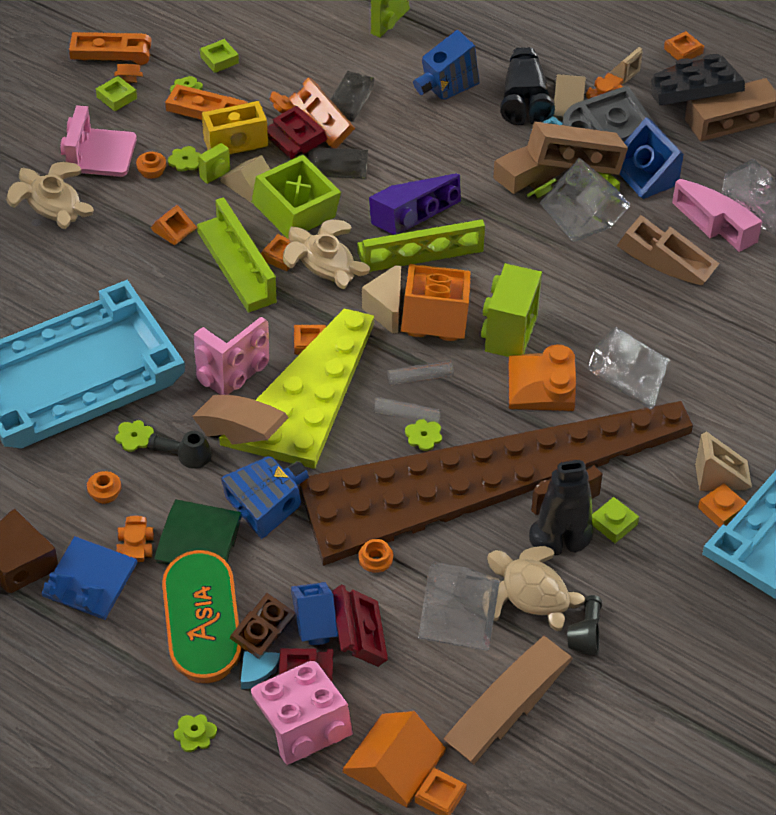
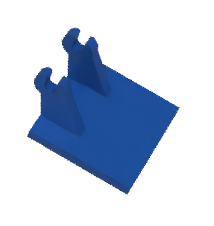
(89, 578)

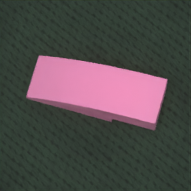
(717, 214)

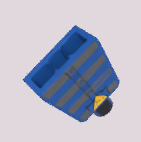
(449, 67)
(265, 492)

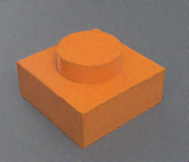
(721, 505)

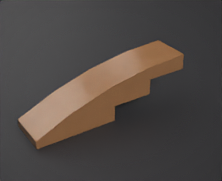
(507, 699)

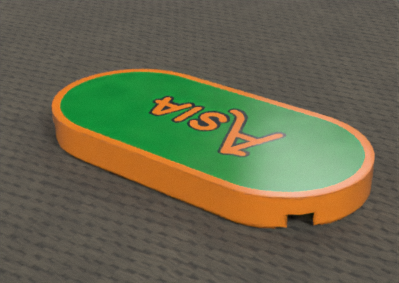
(201, 616)

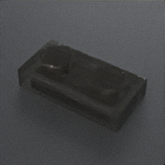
(352, 94)
(340, 162)

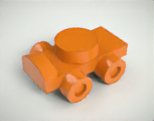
(604, 85)
(135, 537)

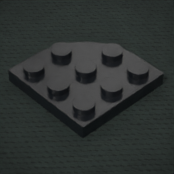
(696, 80)

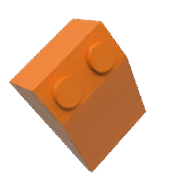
(436, 302)

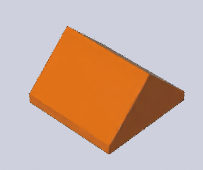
(396, 756)

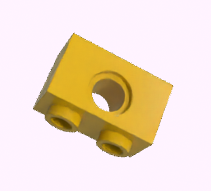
(237, 127)

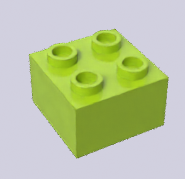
(295, 196)
(511, 310)

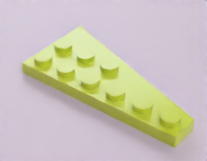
(312, 391)

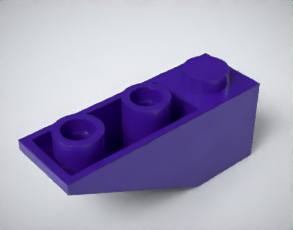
(413, 202)

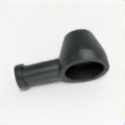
(192, 451)
(585, 634)

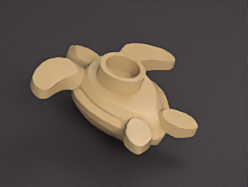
(49, 193)
(324, 253)
(533, 585)

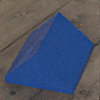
(651, 160)

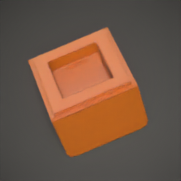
(174, 225)

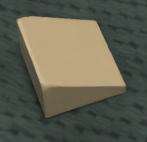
(629, 66)

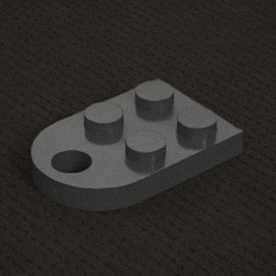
(610, 112)

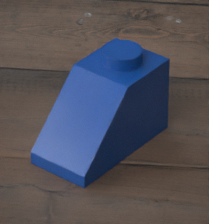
(314, 612)

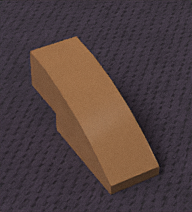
(519, 170)
(667, 252)
(239, 418)

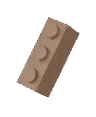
(732, 112)
(563, 146)

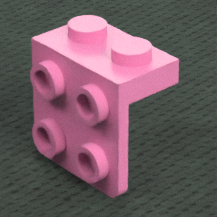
(97, 149)
(230, 364)
(303, 711)

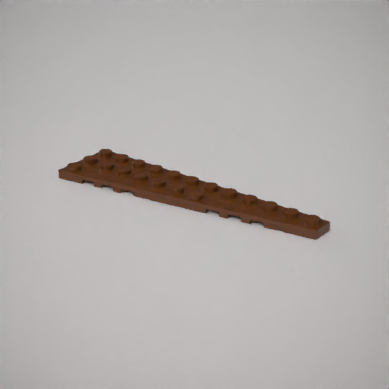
(442, 484)

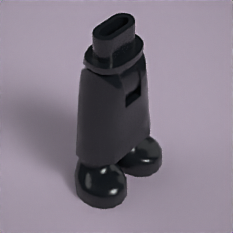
(526, 80)
(565, 510)

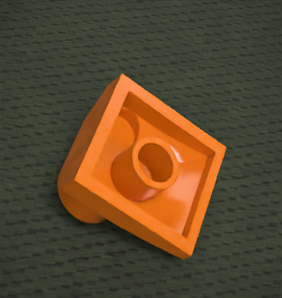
(543, 380)

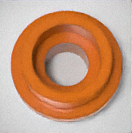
(128, 72)
(151, 164)
(106, 493)
(372, 549)

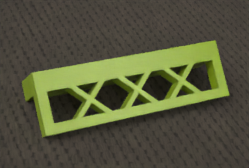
(422, 245)
(238, 258)

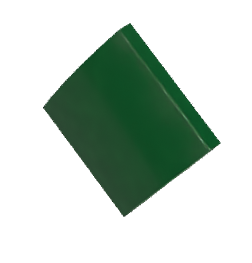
(195, 528)

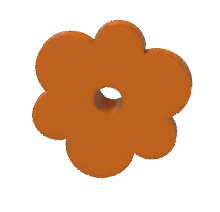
(281, 103)

